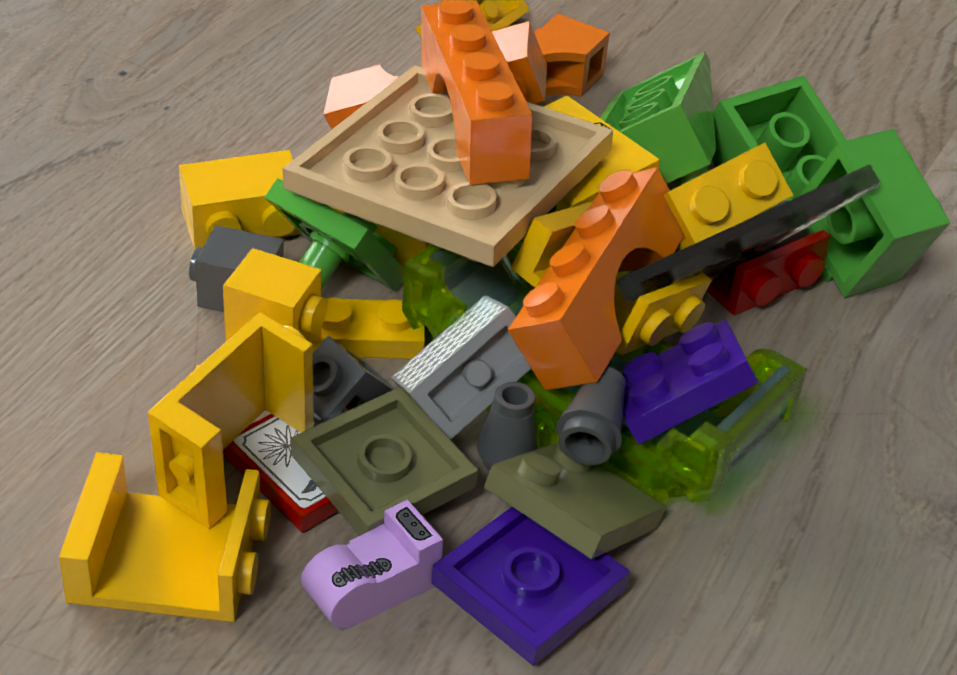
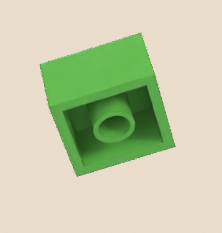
(885, 229)

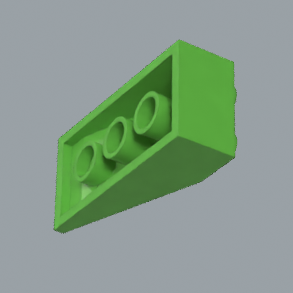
(670, 118)
(788, 121)

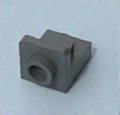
(342, 379)

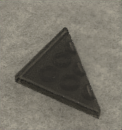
(750, 238)

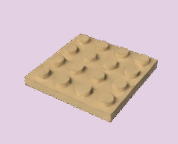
(401, 170)

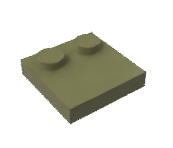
(381, 458)
(575, 500)

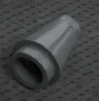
(594, 420)
(510, 425)

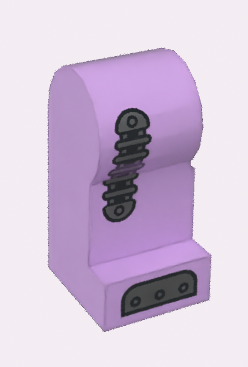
(374, 568)

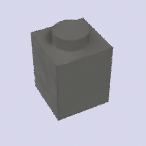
(220, 257)

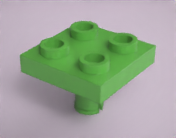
(337, 238)

